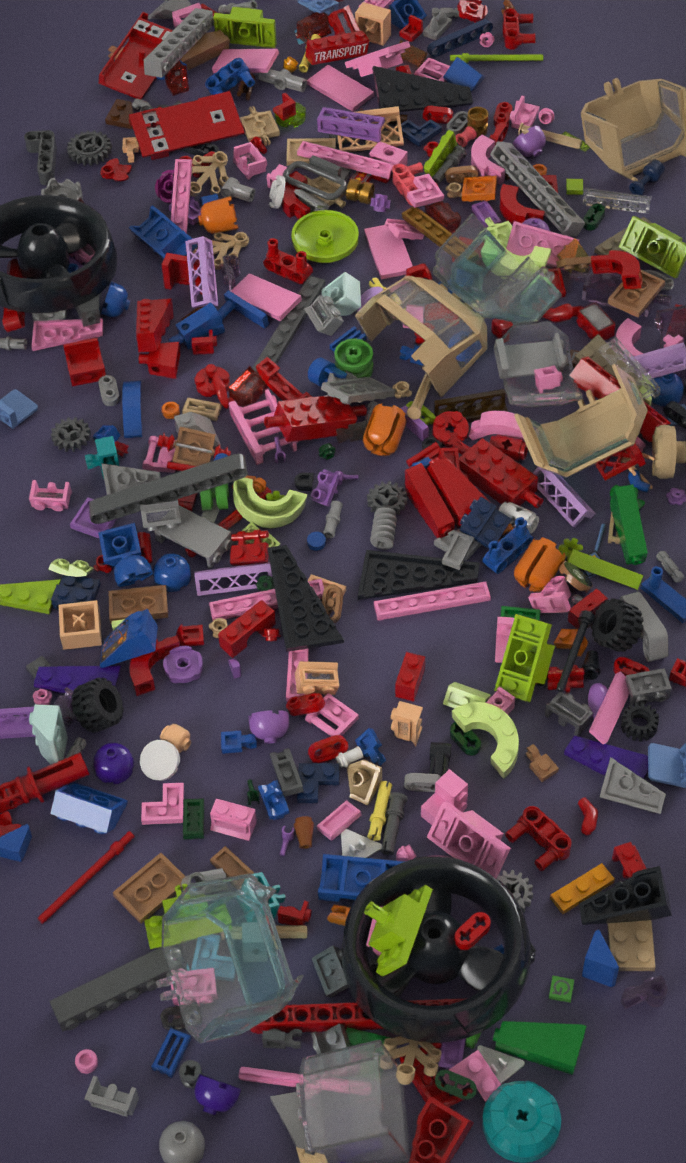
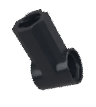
(439, 757)

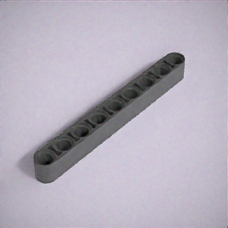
(168, 488)

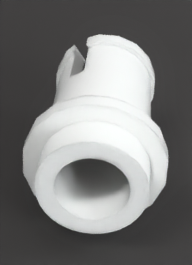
(349, 757)

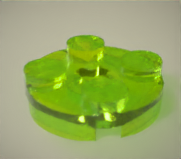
(295, 120)

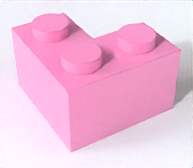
(447, 788)

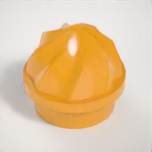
(290, 64)

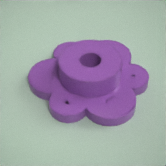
(676, 496)

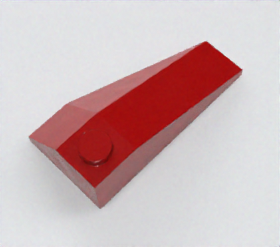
(438, 1133)

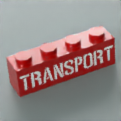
(337, 47)

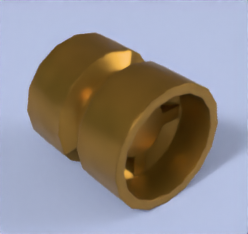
(478, 119)
(359, 191)

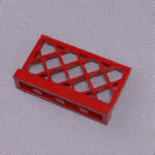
(632, 452)

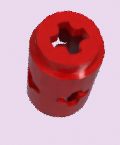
(516, 452)

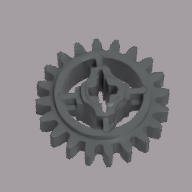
(90, 151)

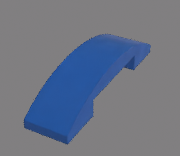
(132, 409)

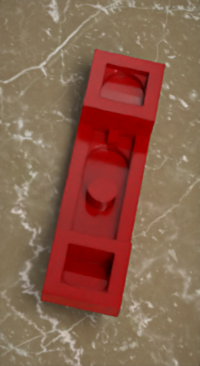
(276, 382)

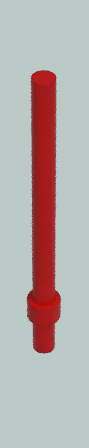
(115, 849)

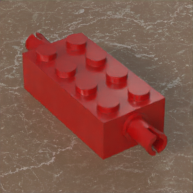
(313, 417)
(498, 474)

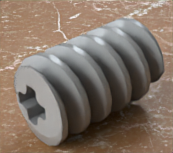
(383, 528)

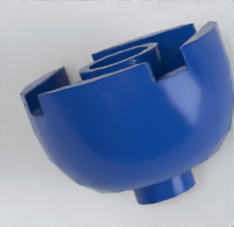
(115, 301)
(670, 389)
(131, 569)
(172, 571)

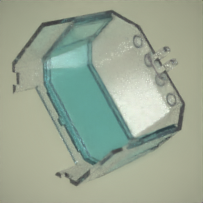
(491, 279)
(225, 957)

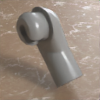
(139, 103)

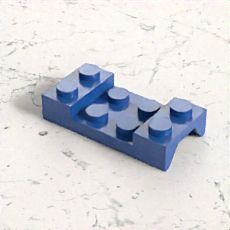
(162, 234)
(348, 875)

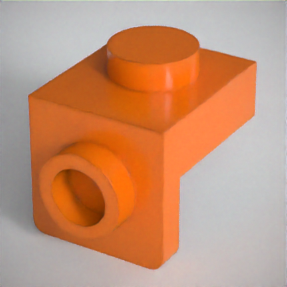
(566, 638)

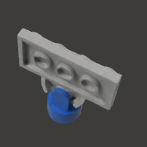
(346, 385)

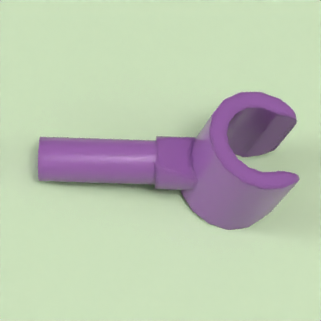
(279, 452)
(344, 477)
(286, 838)

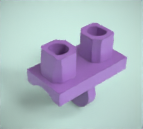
(326, 487)

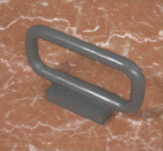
(322, 168)

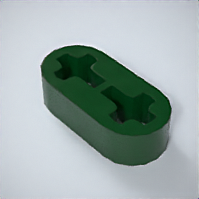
(597, 218)
(463, 739)
(453, 1090)

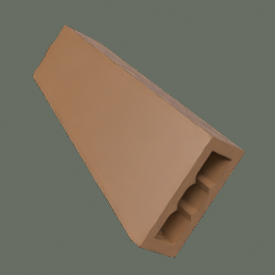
(206, 48)

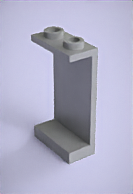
(523, 359)
(198, 536)

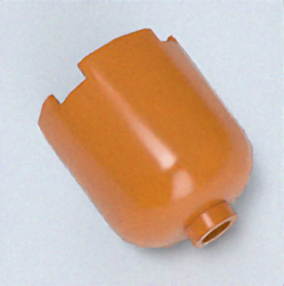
(218, 216)

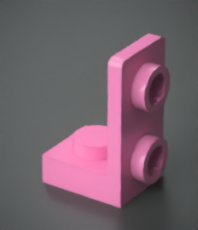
(504, 627)

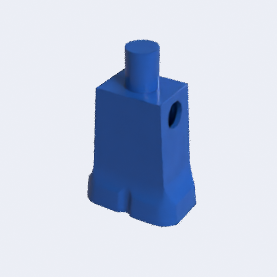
(198, 325)

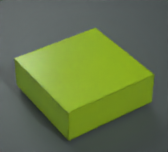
(574, 186)

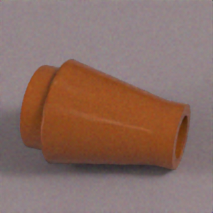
(304, 831)

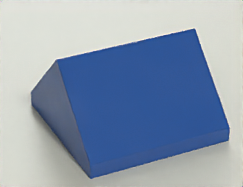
(403, 9)
(463, 74)
(118, 542)
(600, 962)

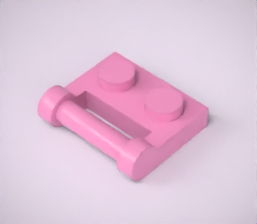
(432, 68)
(164, 457)
(335, 712)

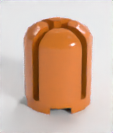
(384, 430)
(538, 564)

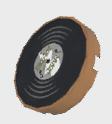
(575, 576)

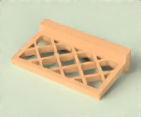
(390, 114)

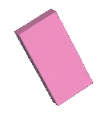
(339, 820)

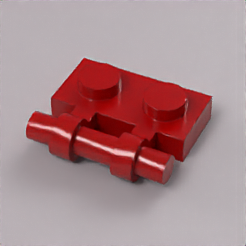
(249, 553)

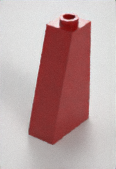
(453, 488)
(428, 501)

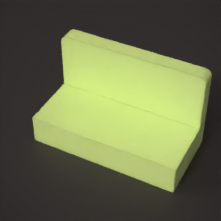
(460, 694)

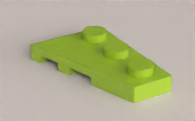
(440, 153)
(29, 595)

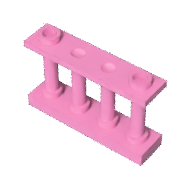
(251, 438)

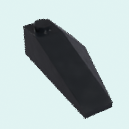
(635, 899)

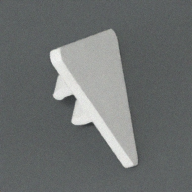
(358, 845)
(500, 1063)

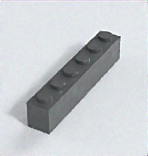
(110, 990)

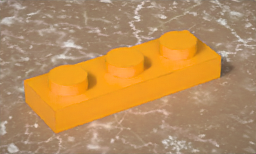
(582, 888)

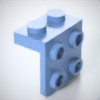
(320, 6)
(16, 408)
(667, 764)

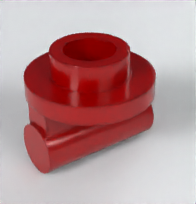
(257, 142)

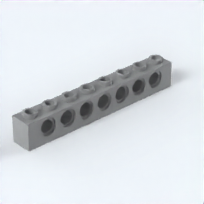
(178, 42)
(537, 189)

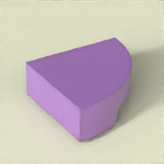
(235, 668)

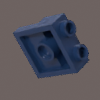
(484, 522)
(75, 590)

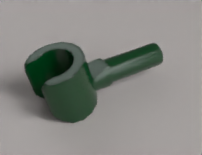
(252, 794)

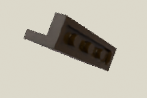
(471, 410)

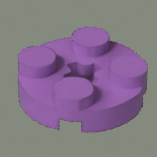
(183, 674)

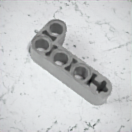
(653, 633)

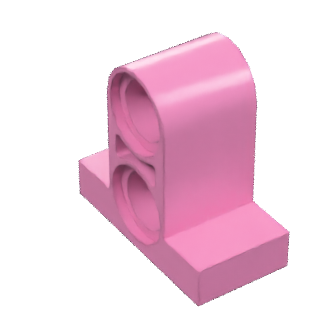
(553, 597)

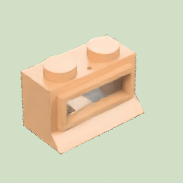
(317, 677)
(407, 722)

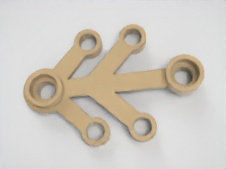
(209, 172)
(237, 241)
(406, 1072)

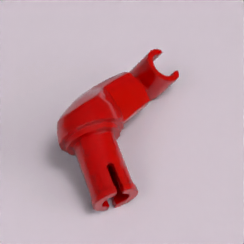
(562, 313)

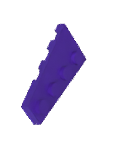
(60, 677)
(597, 756)

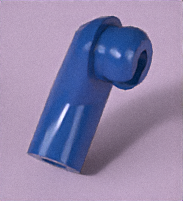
(637, 482)

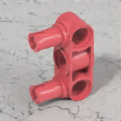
(404, 176)

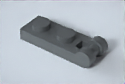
(286, 772)

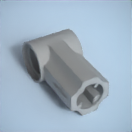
(234, 189)
(204, 876)

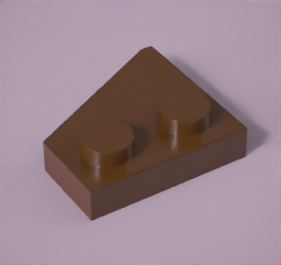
(119, 114)

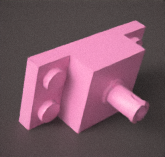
(382, 58)
(469, 838)

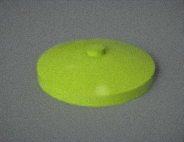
(325, 236)

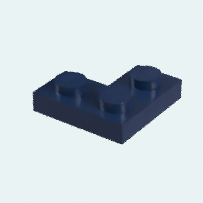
(421, 134)
(314, 775)

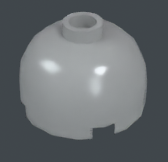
(182, 1143)

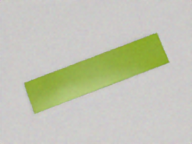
(605, 569)

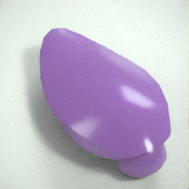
(596, 696)

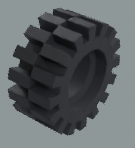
(639, 712)

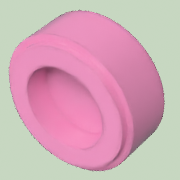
(86, 1061)

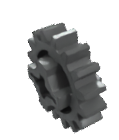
(70, 434)
(387, 496)

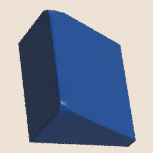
(107, 431)

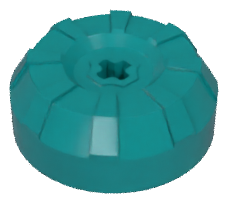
(521, 1121)

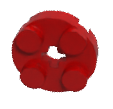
(476, 14)
(205, 375)
(452, 419)

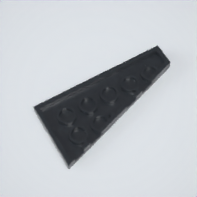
(416, 92)
(403, 573)
(300, 609)

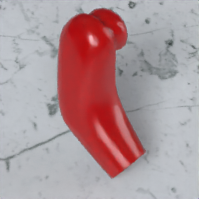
(221, 392)
(590, 816)

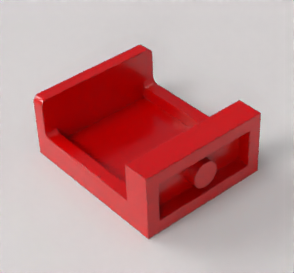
(176, 270)
(84, 361)

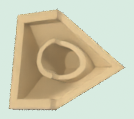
(363, 780)

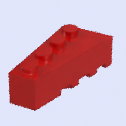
(152, 320)

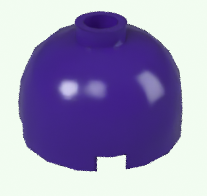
(113, 763)
(215, 1094)

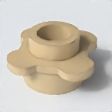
(454, 190)
(402, 389)
(217, 623)

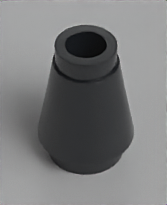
(591, 665)

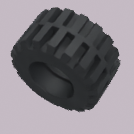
(617, 625)
(97, 705)

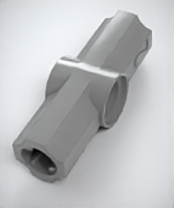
(283, 80)

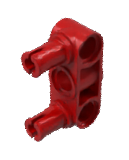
(511, 33)
(287, 265)
(545, 833)

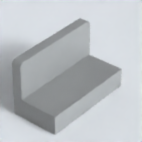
(311, 200)

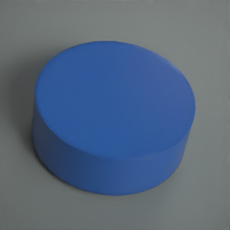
(316, 541)

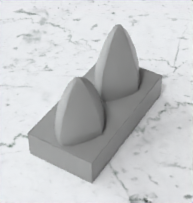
(437, 26)

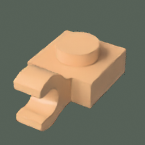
(130, 147)

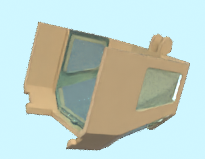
(590, 432)

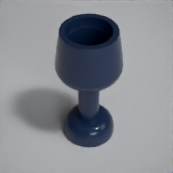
(651, 173)

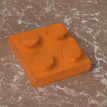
(479, 188)

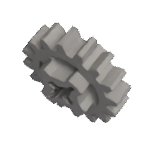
(516, 885)

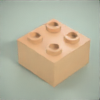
(374, 22)
(80, 625)

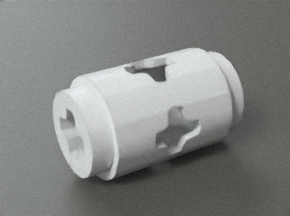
(515, 511)

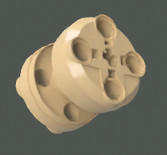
(666, 452)

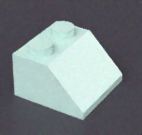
(344, 293)

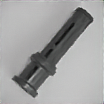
(452, 160)
(394, 815)

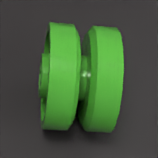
(355, 357)
(219, 493)

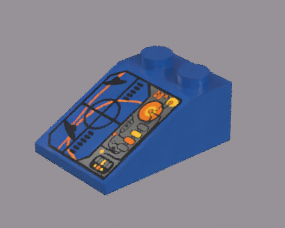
(130, 639)

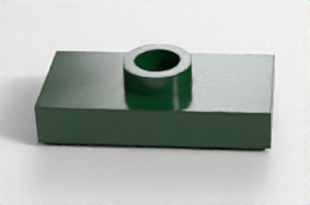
(193, 818)

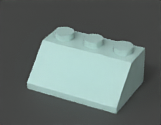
(49, 732)

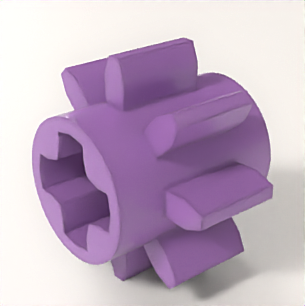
(380, 203)

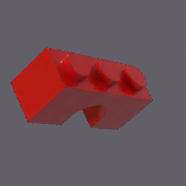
(235, 636)

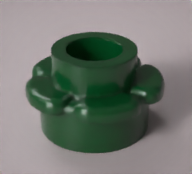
(327, 451)
(265, 579)

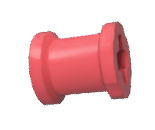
(467, 135)

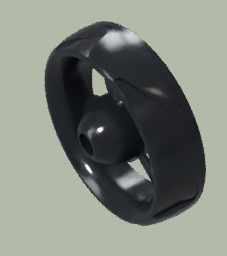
(50, 232)
(434, 952)

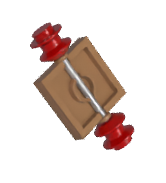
(192, 446)

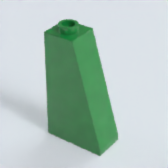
(628, 524)
(542, 1043)

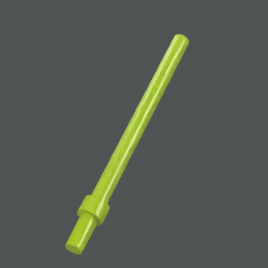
(517, 57)

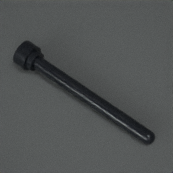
(585, 620)

